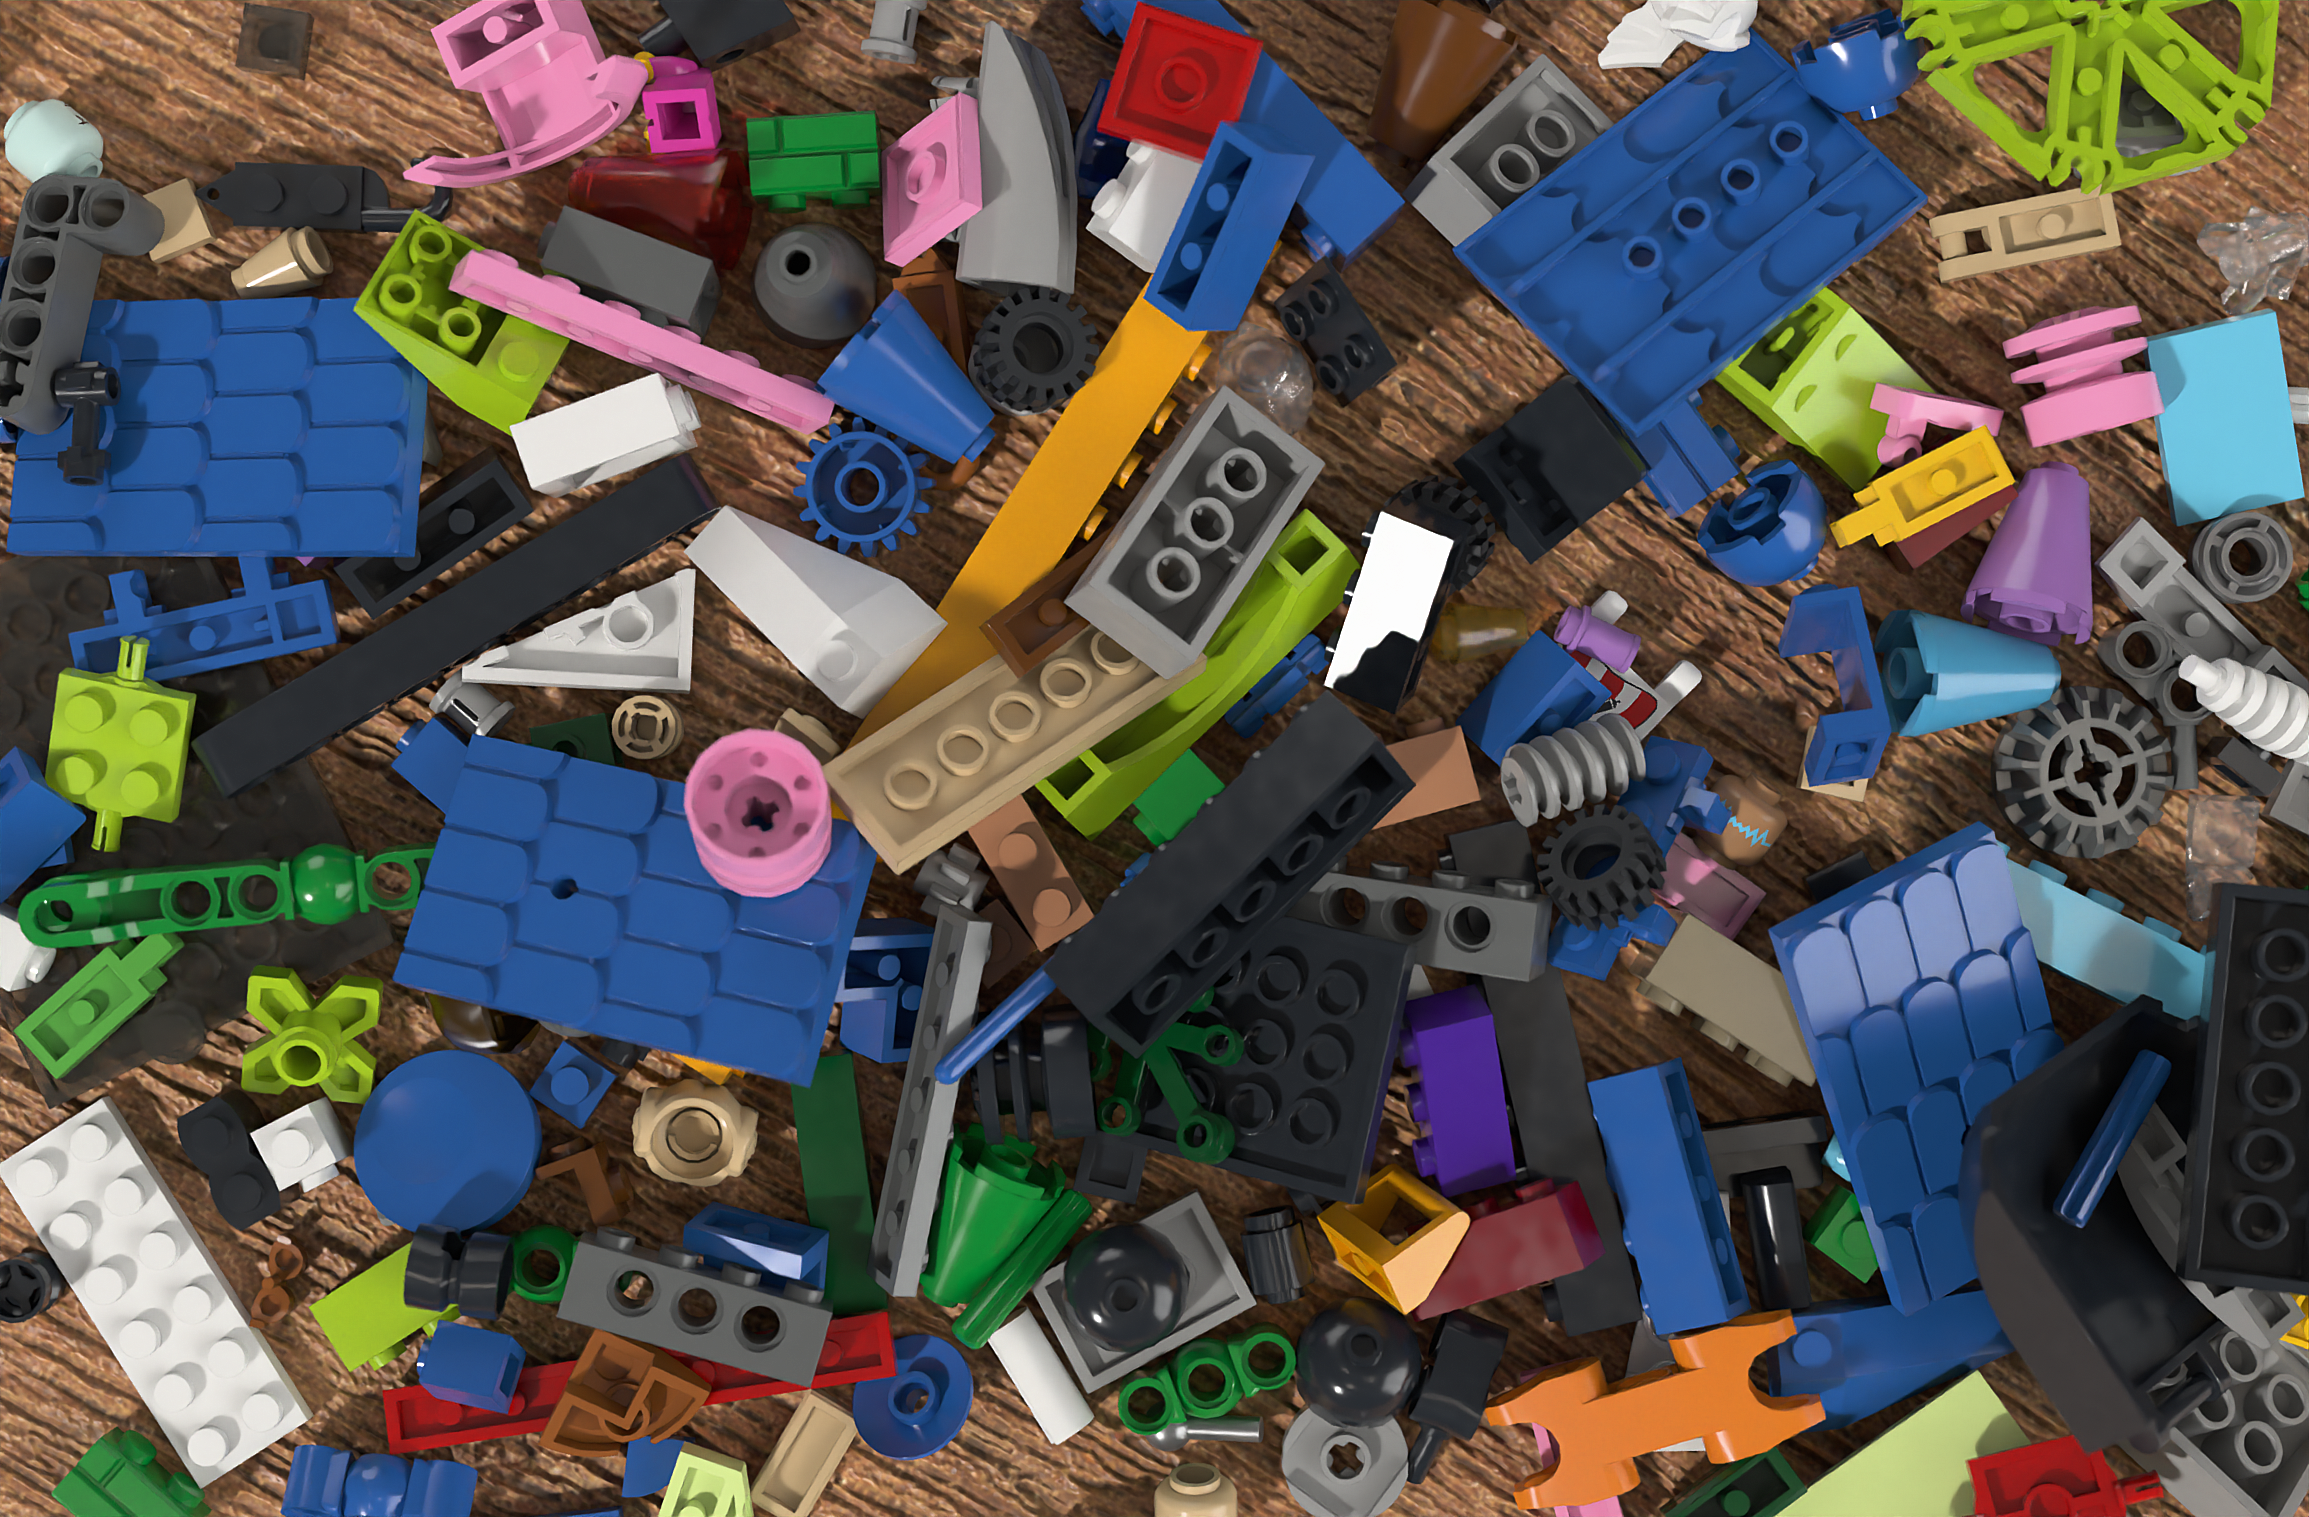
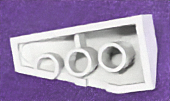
(824, 611)

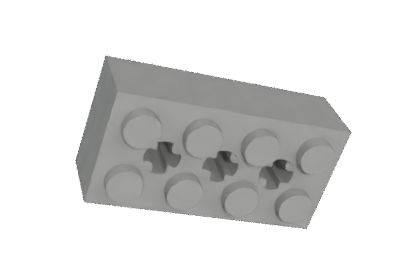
(1204, 569)

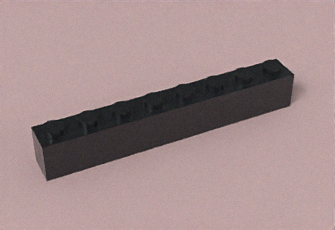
(1547, 1089)

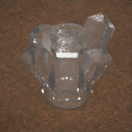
(2257, 255)

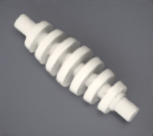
(2254, 703)

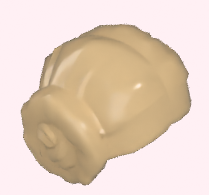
(694, 1133)

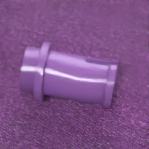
(1596, 638)

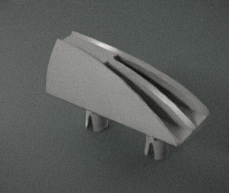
(1027, 173)

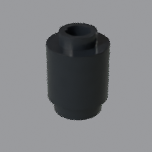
(1277, 1254)

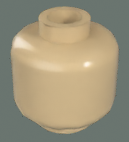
(1196, 1492)

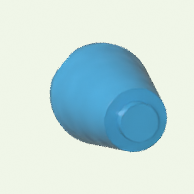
(1957, 673)

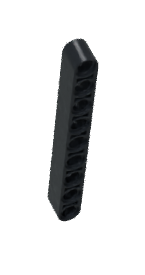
(455, 626)

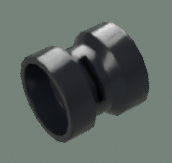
(17, 1289)

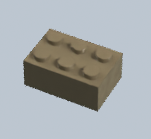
(1729, 993)

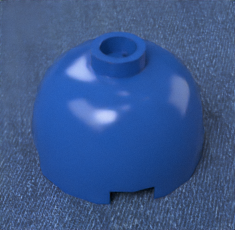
(1861, 65)
(1769, 528)

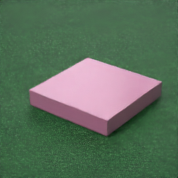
(931, 180)

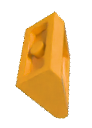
(1400, 1272)

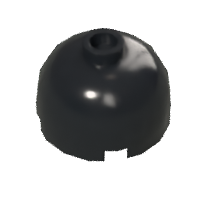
(1124, 1287)
(1357, 1363)

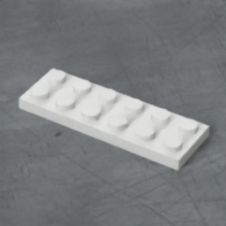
(154, 1291)

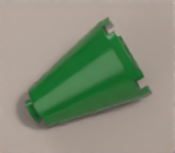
(984, 1211)

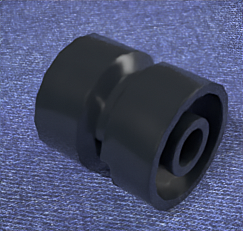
(459, 1271)

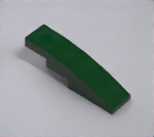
(839, 1179)

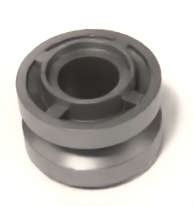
(2269, 553)

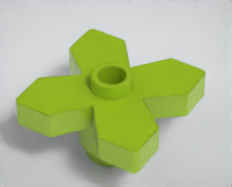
(311, 1037)

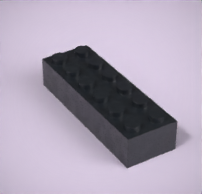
(1229, 874)
(2250, 1097)

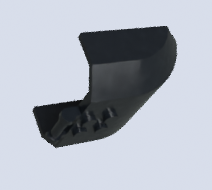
(2096, 1302)

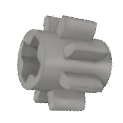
(951, 879)

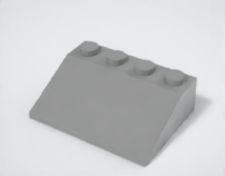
(1506, 150)
(2248, 1445)

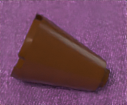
(1432, 74)

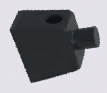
(719, 29)

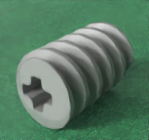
(1571, 765)

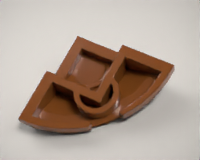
(621, 1395)

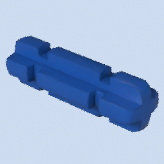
(1277, 686)

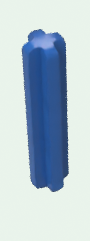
(2112, 1138)

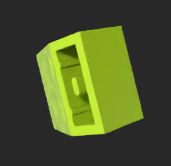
(464, 347)
(1817, 384)

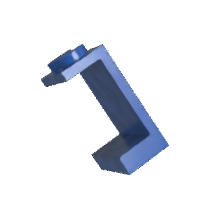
(1850, 742)

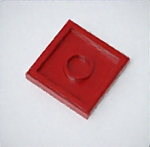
(1178, 82)

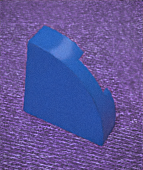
(650, 1464)

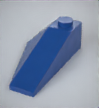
(1872, 1356)

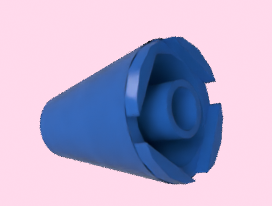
(909, 384)

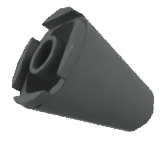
(826, 301)

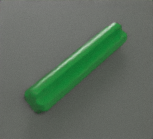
(1021, 1269)

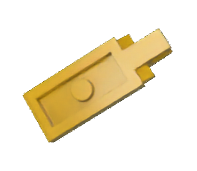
(1926, 490)

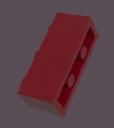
(1514, 1246)

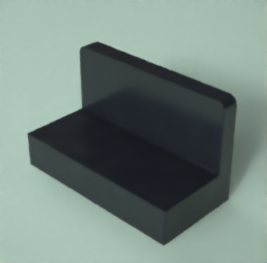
(1766, 1142)

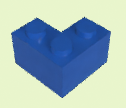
(883, 987)

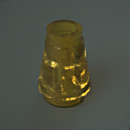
(1477, 631)

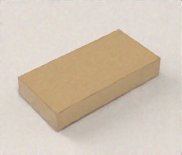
(804, 1456)

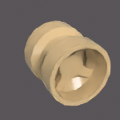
(658, 727)

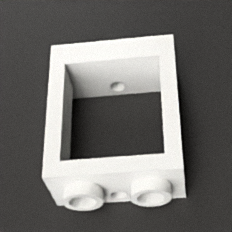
(606, 435)

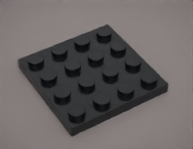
(1316, 1061)

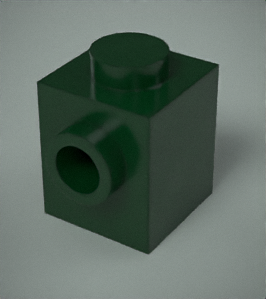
(581, 738)

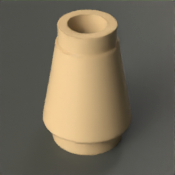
(284, 266)

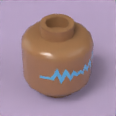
(1752, 826)

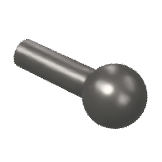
(1195, 1428)

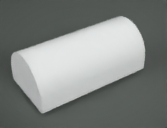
(1040, 1376)

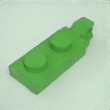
(97, 1001)

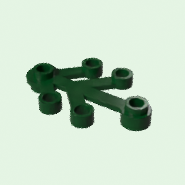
(1171, 1081)

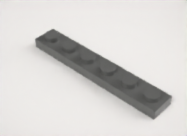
(926, 1106)

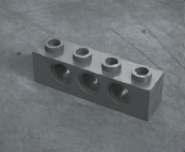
(1516, 915)
(597, 1301)

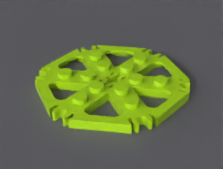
(2088, 79)

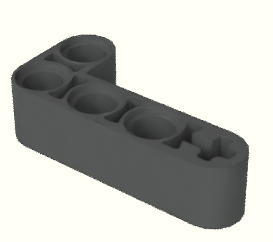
(53, 281)

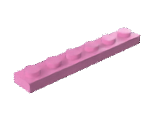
(620, 332)

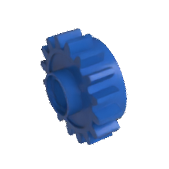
(830, 495)

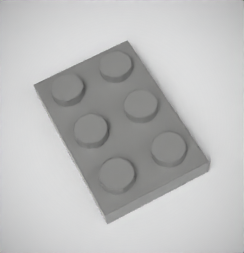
(1214, 1293)

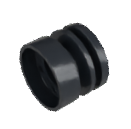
(1036, 1076)

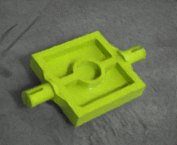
(120, 743)

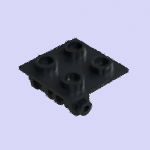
(1334, 333)

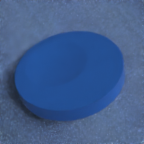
(447, 1142)

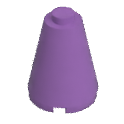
(2039, 561)

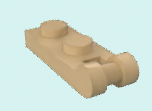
(2026, 232)

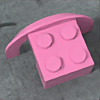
(540, 82)

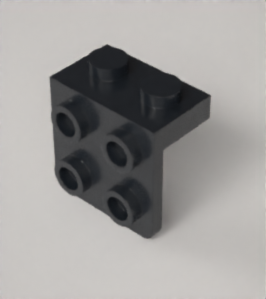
(1551, 468)

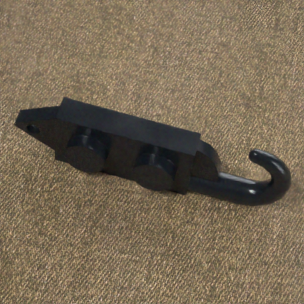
(315, 196)

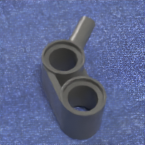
(2153, 683)

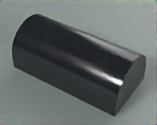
(1776, 1238)

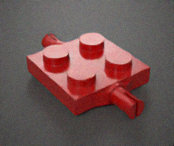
(2053, 1481)

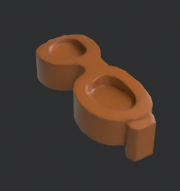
(275, 1299)

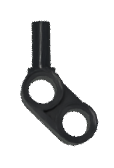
(1456, 1387)

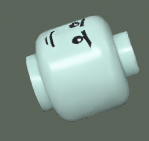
(52, 140)

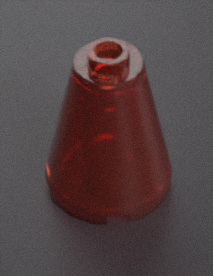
(673, 198)

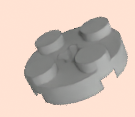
(1350, 1492)

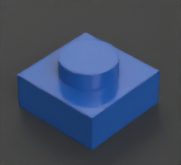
(573, 1083)

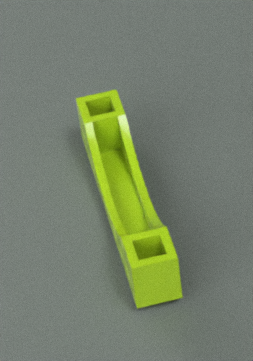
(1277, 608)

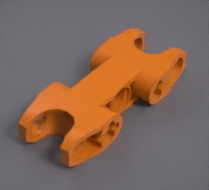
(1612, 1422)

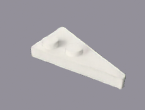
(625, 645)

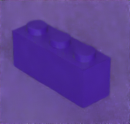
(1456, 1091)

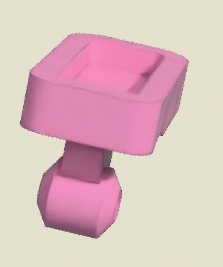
(1912, 410)

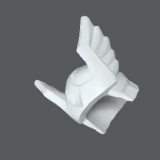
(1661, 26)

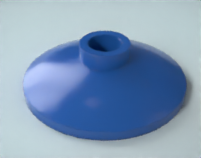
(886, 1405)

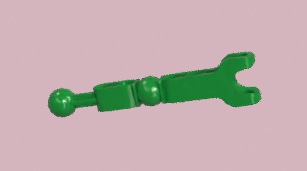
(319, 884)

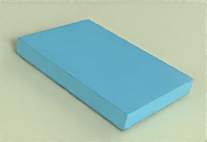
(2226, 417)

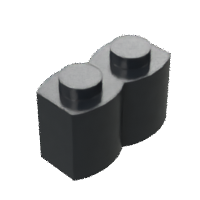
(221, 1145)

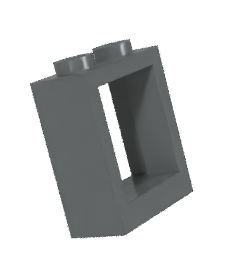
(632, 269)

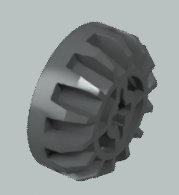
(2026, 779)

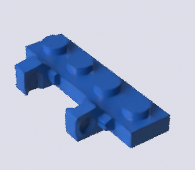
(258, 623)
(1665, 802)

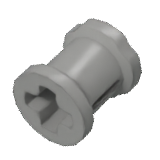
(894, 30)
(472, 706)

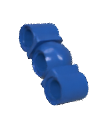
(375, 1485)

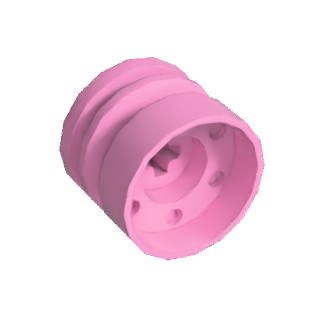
(2083, 375)
(767, 778)

